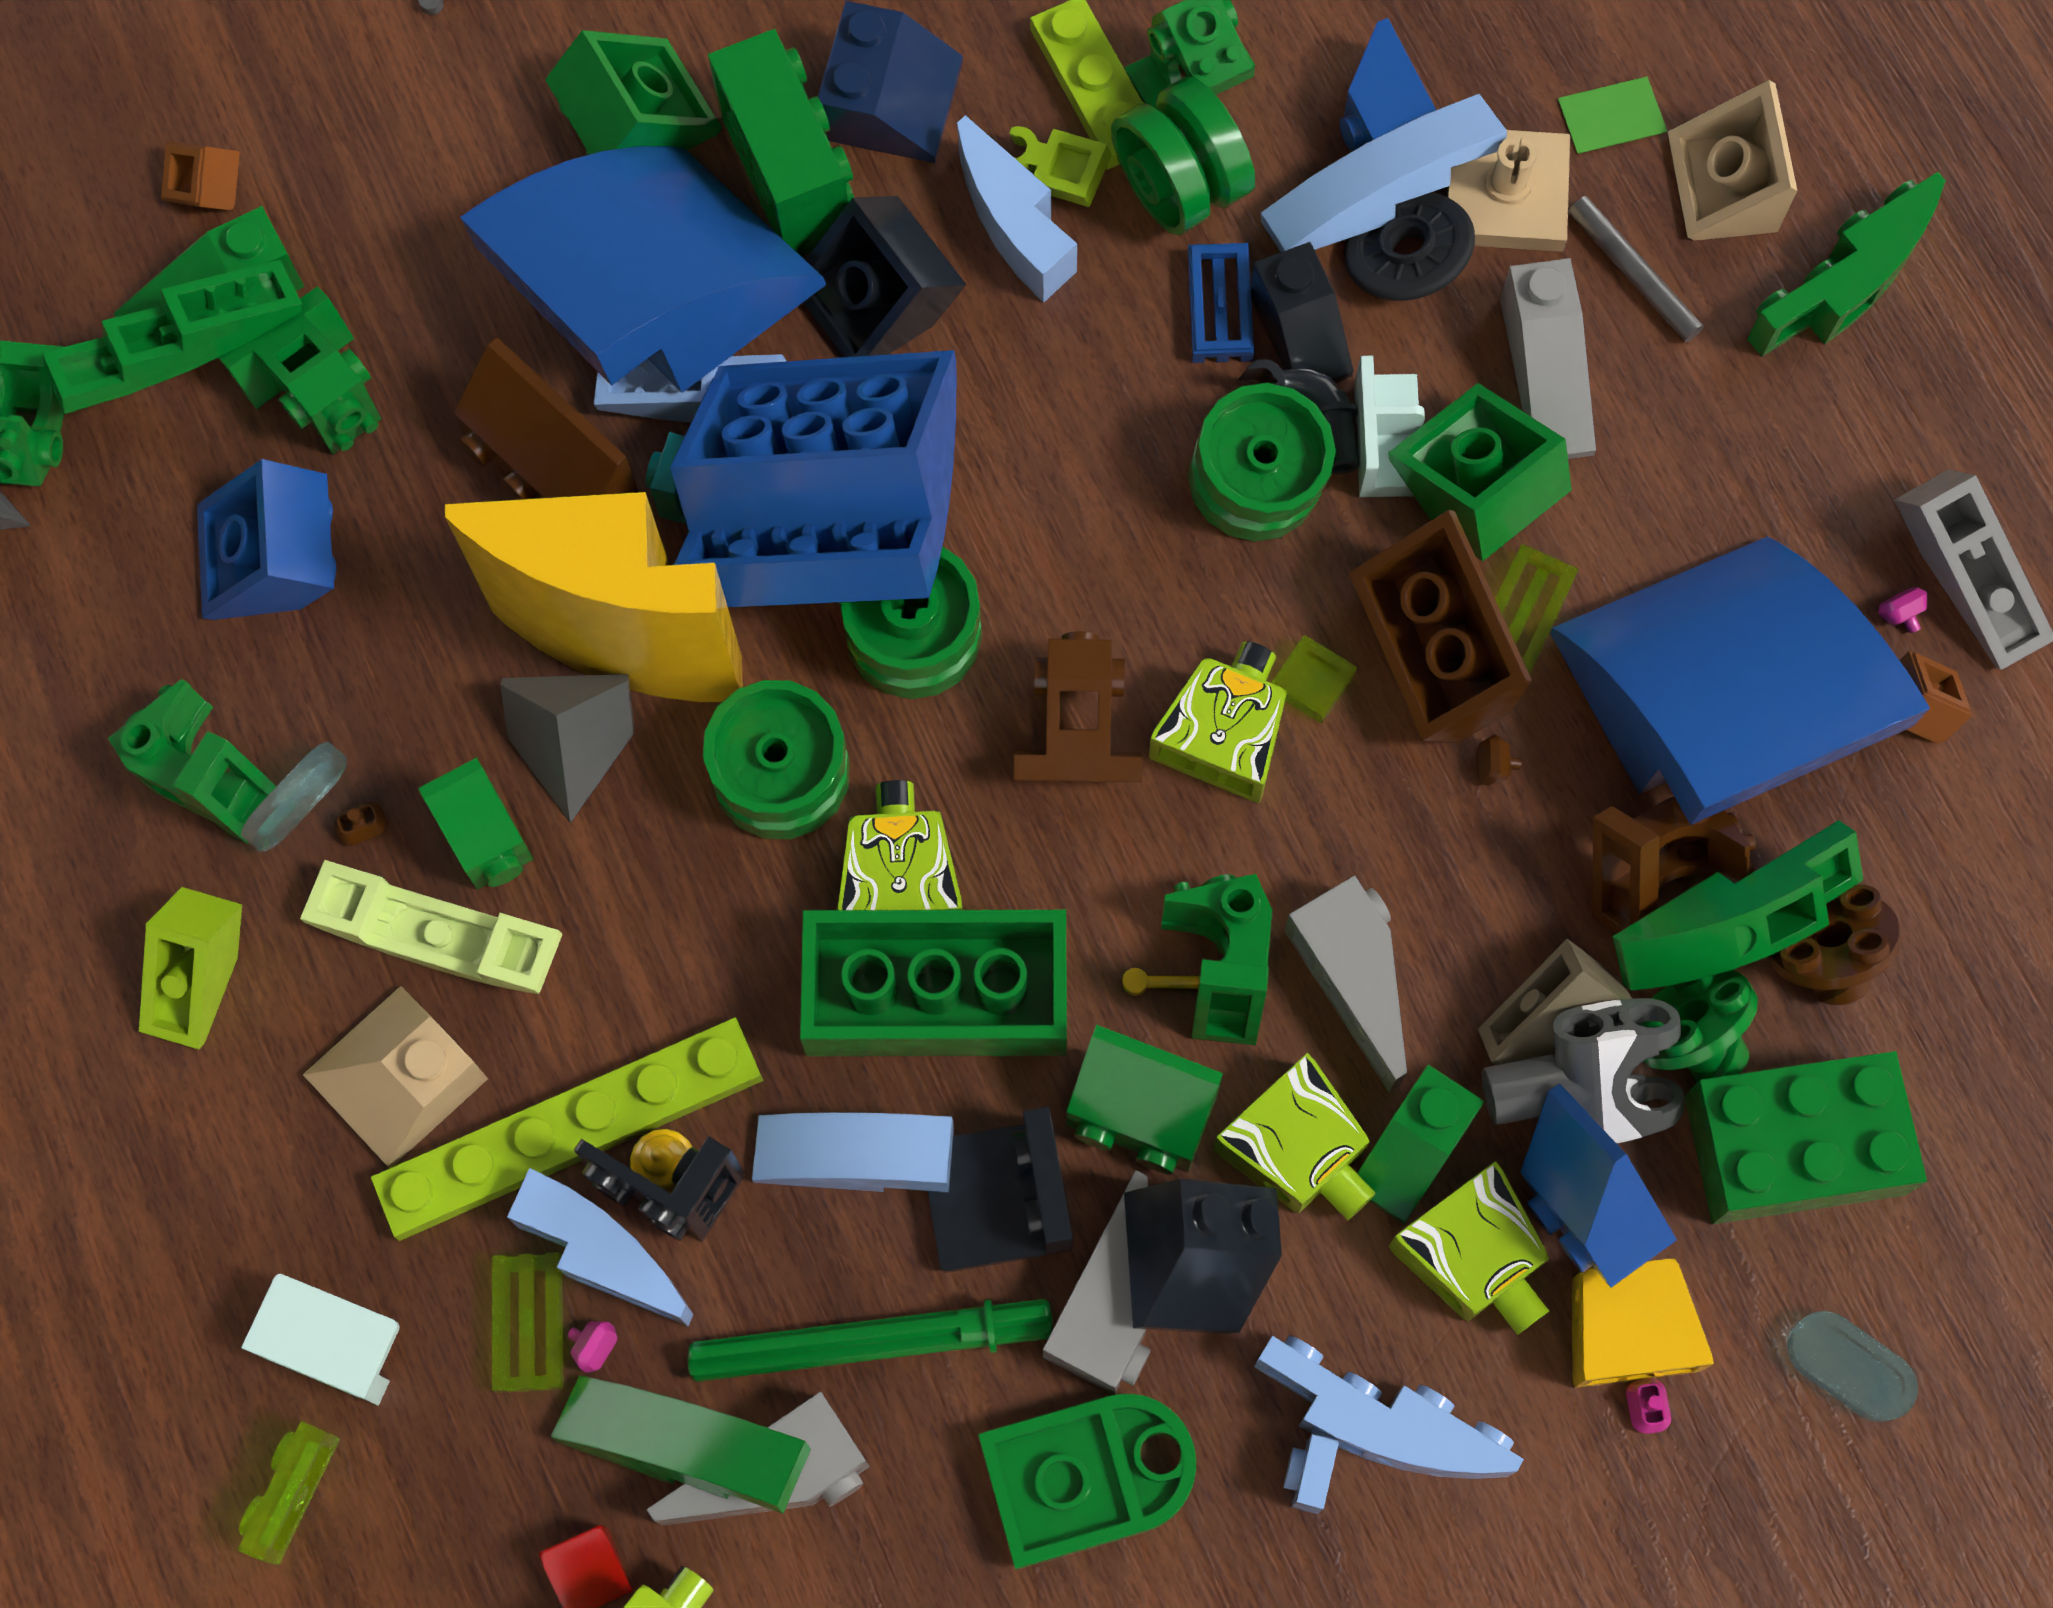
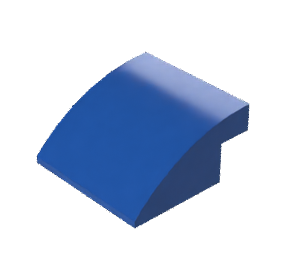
(642, 260)
(821, 478)
(1737, 677)

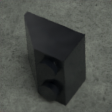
(880, 278)
(1199, 1253)

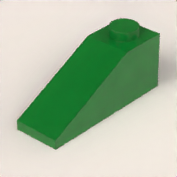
(227, 248)

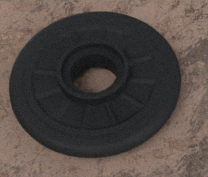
(1400, 277)

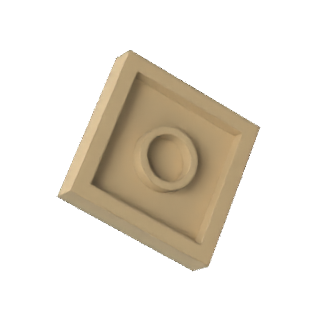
(1517, 193)

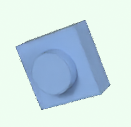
(1311, 1472)

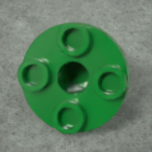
(1712, 1020)

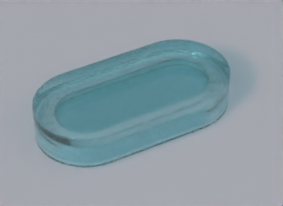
(294, 797)
(1852, 1366)

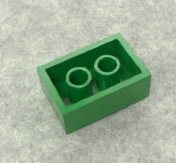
(781, 138)
(1804, 1137)

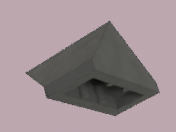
(568, 730)

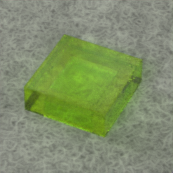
(1314, 678)

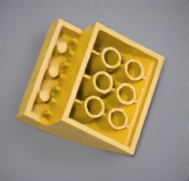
(599, 593)

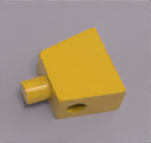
(1635, 1327)

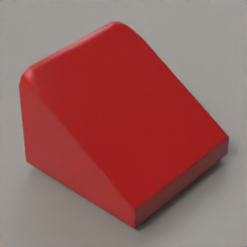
(586, 1570)

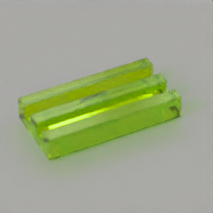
(1546, 565)
(526, 1265)

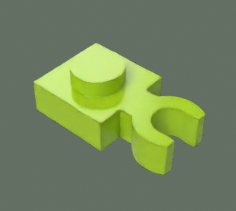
(1066, 164)

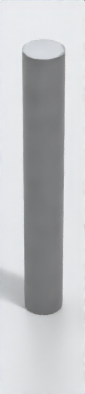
(1636, 269)

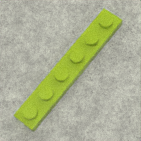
(545, 1135)

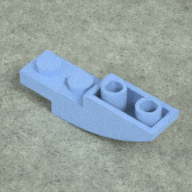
(1408, 1435)

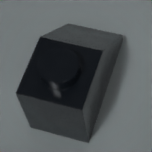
(1301, 312)

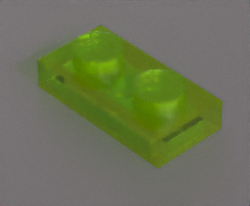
(299, 1466)

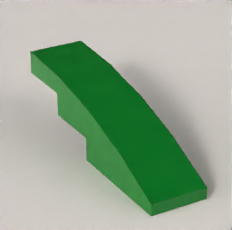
(159, 343)
(682, 1442)

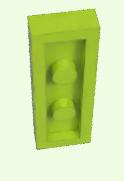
(1085, 68)

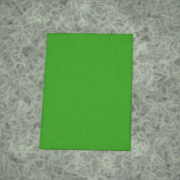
(1612, 115)

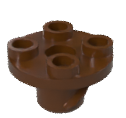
(1848, 952)

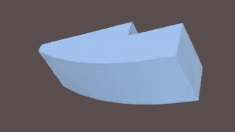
(1015, 212)
(854, 1151)
(595, 1247)

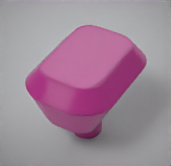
(1904, 608)
(592, 1344)
(1648, 1406)

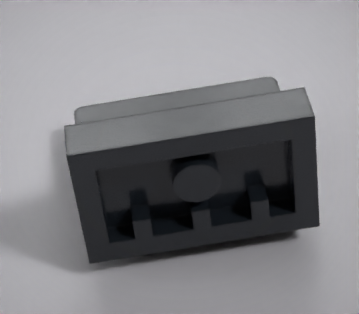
(702, 1191)
(1002, 1197)

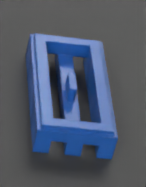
(1221, 347)

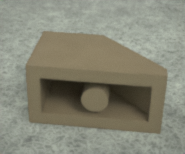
(1525, 1020)

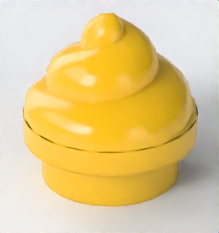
(658, 1155)

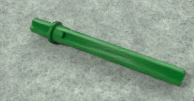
(871, 1340)

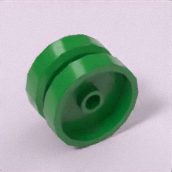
(1183, 155)
(1261, 462)
(918, 643)
(772, 723)

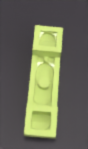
(431, 931)

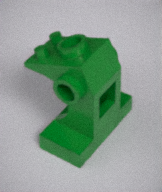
(1200, 40)
(306, 364)
(25, 387)
(158, 749)
(1235, 988)

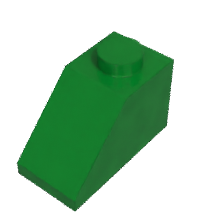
(477, 825)
(1418, 1142)

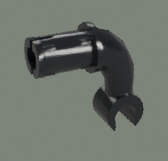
(1326, 395)

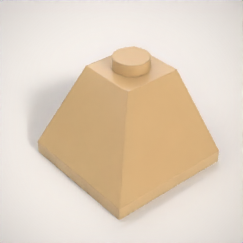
(395, 1076)

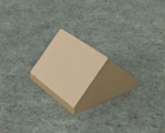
(1734, 167)

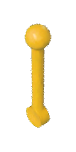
(1136, 982)

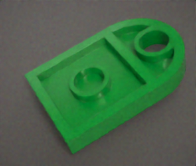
(1080, 1476)

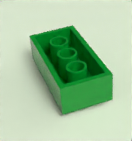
(934, 983)

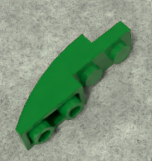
(1857, 272)
(1735, 924)

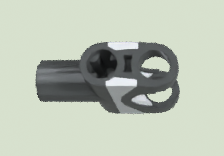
(1594, 1063)

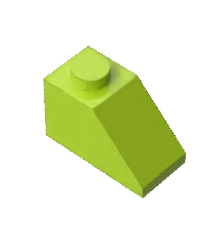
(188, 965)

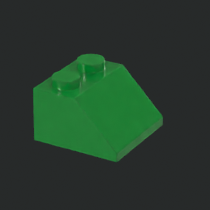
(629, 93)
(1486, 466)
(1142, 1101)

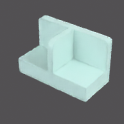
(1384, 419)
(323, 1338)

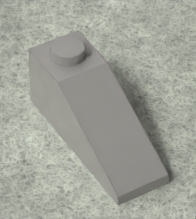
(1550, 350)
(1975, 565)
(1352, 959)
(1096, 1326)
(828, 1473)

